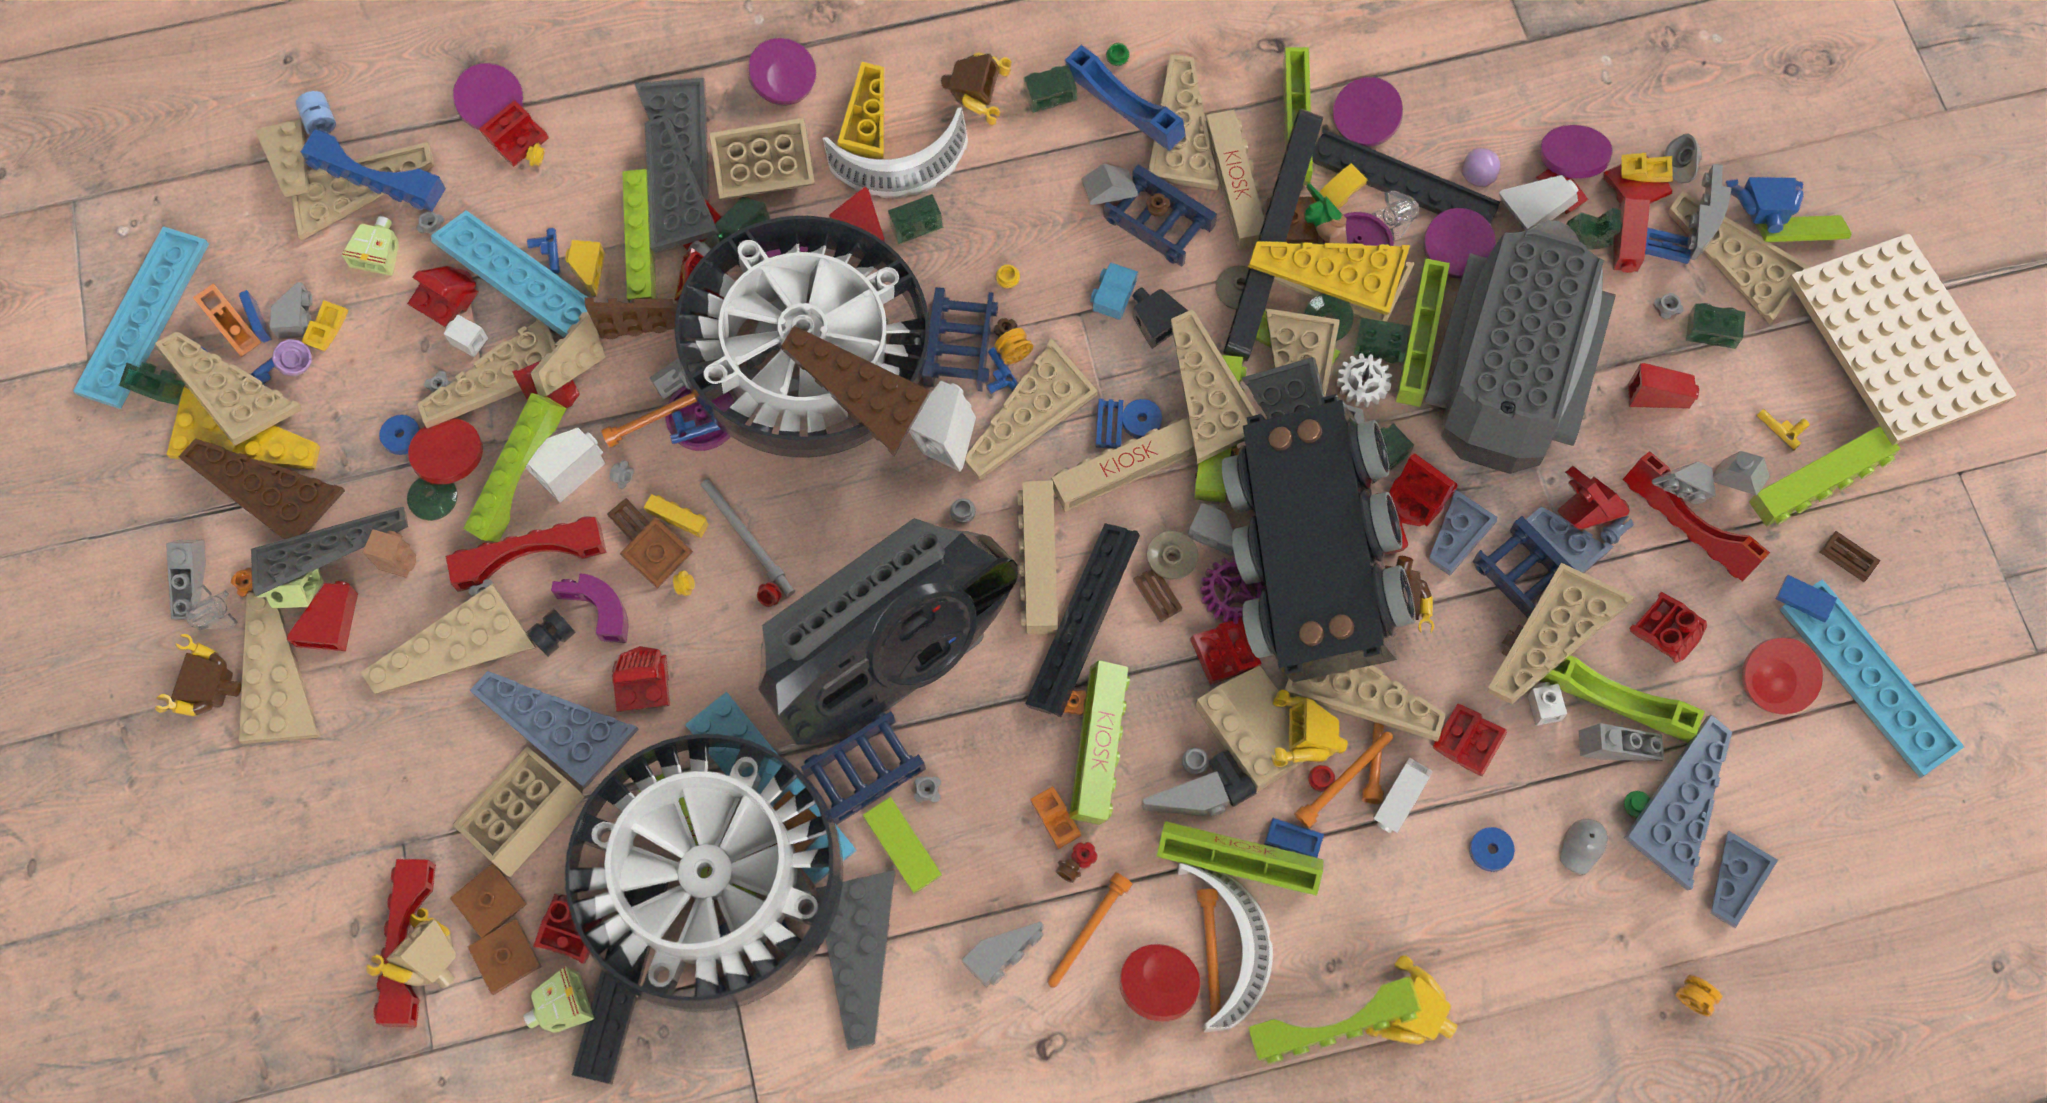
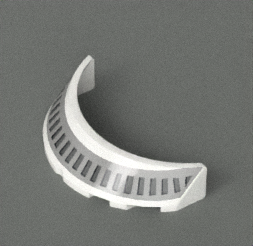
(902, 175)
(1256, 947)

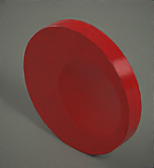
(445, 451)
(1782, 676)
(1159, 982)

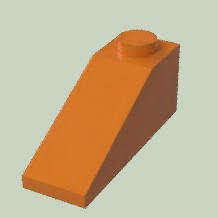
(227, 319)

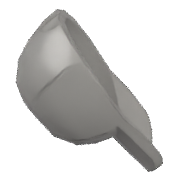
(1685, 157)
(1579, 849)

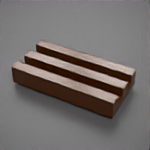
(619, 509)
(1847, 559)
(1138, 580)

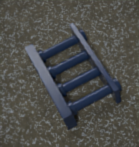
(1180, 203)
(940, 326)
(1540, 551)
(863, 793)

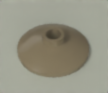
(1227, 287)
(1173, 544)

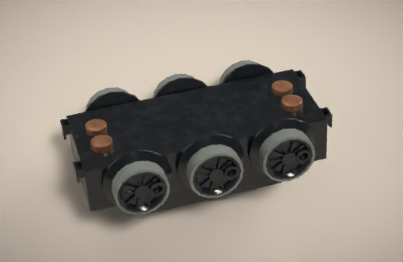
(1317, 541)

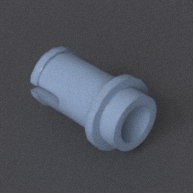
(1613, 532)

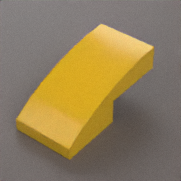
(1645, 169)
(1344, 185)
(326, 326)

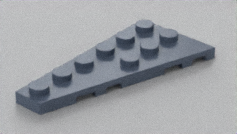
(563, 731)
(1681, 808)

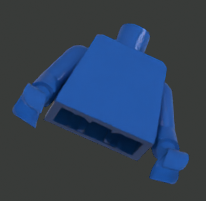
(1769, 199)

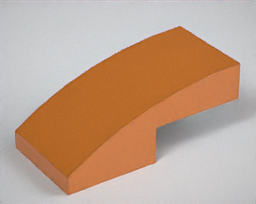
(1055, 817)

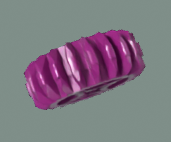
(1216, 576)

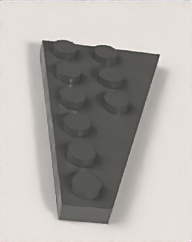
(685, 106)
(674, 198)
(1287, 388)
(296, 556)
(859, 953)

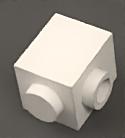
(465, 335)
(1547, 703)

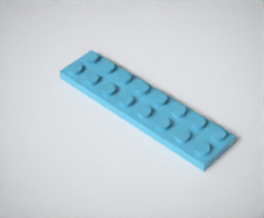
(511, 272)
(141, 315)
(1877, 685)
(728, 719)

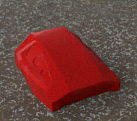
(565, 395)
(1670, 627)
(559, 932)

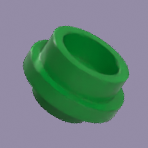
(1117, 54)
(1635, 803)

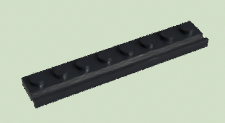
(1392, 174)
(1082, 620)
(612, 1009)

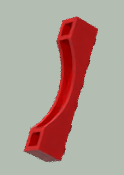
(1736, 552)
(475, 565)
(411, 886)

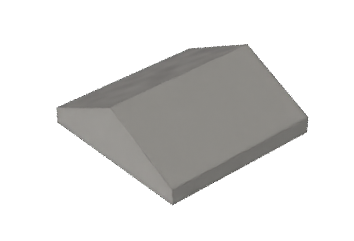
(1108, 184)

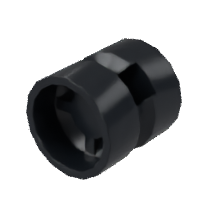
(543, 639)

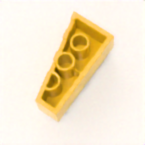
(864, 120)

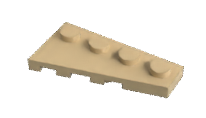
(282, 148)
(570, 357)

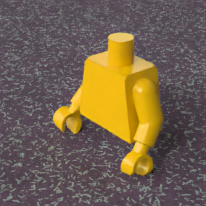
(1311, 731)
(1433, 1005)

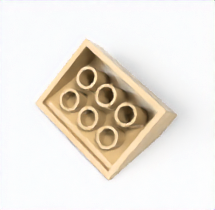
(762, 159)
(1249, 724)
(518, 811)

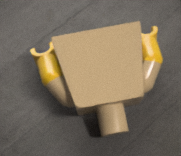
(421, 956)

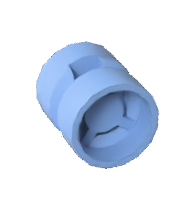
(315, 112)

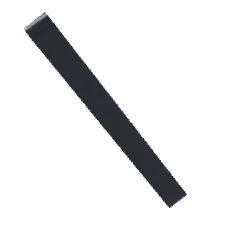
(1274, 229)

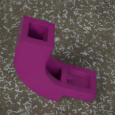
(612, 616)

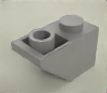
(291, 313)

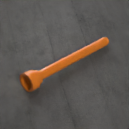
(613, 434)
(1373, 791)
(1308, 814)
(1117, 887)
(1207, 900)

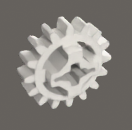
(1376, 378)

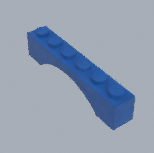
(1152, 119)
(413, 186)

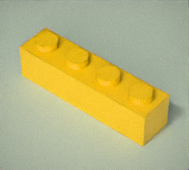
(675, 515)

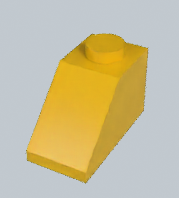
(586, 263)

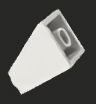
(945, 426)
(566, 462)

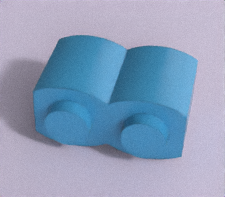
(1114, 291)

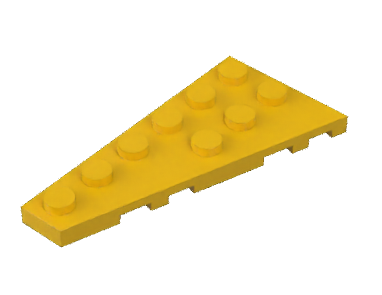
(1345, 271)
(270, 445)

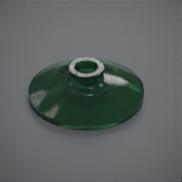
(1340, 309)
(434, 506)

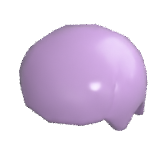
(1481, 167)
(291, 357)

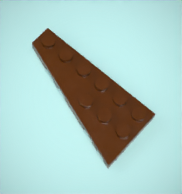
(633, 318)
(863, 389)
(272, 494)

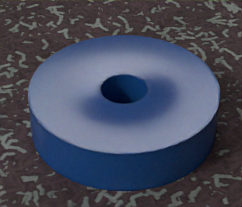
(1137, 409)
(391, 429)
(1500, 840)

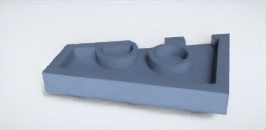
(1460, 533)
(1575, 546)
(1739, 878)

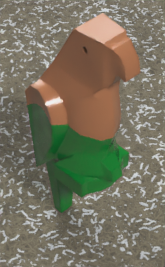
(1326, 218)

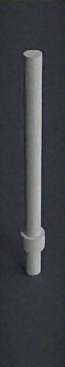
(774, 573)

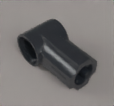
(1236, 784)

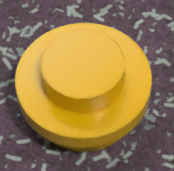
(535, 155)
(1007, 276)
(683, 583)

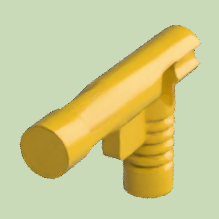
(1785, 428)

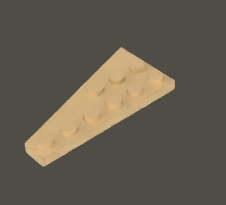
(1745, 259)
(1211, 392)
(1562, 621)
(272, 686)
(1372, 697)

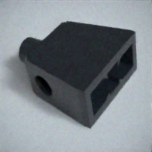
(1154, 314)

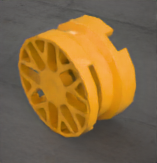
(1013, 346)
(1699, 995)

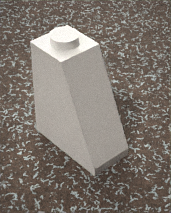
(1539, 200)
(1402, 796)

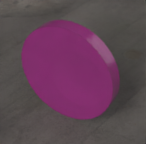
(781, 71)
(485, 92)
(1368, 111)
(1576, 151)
(1366, 230)
(1456, 235)
(695, 412)

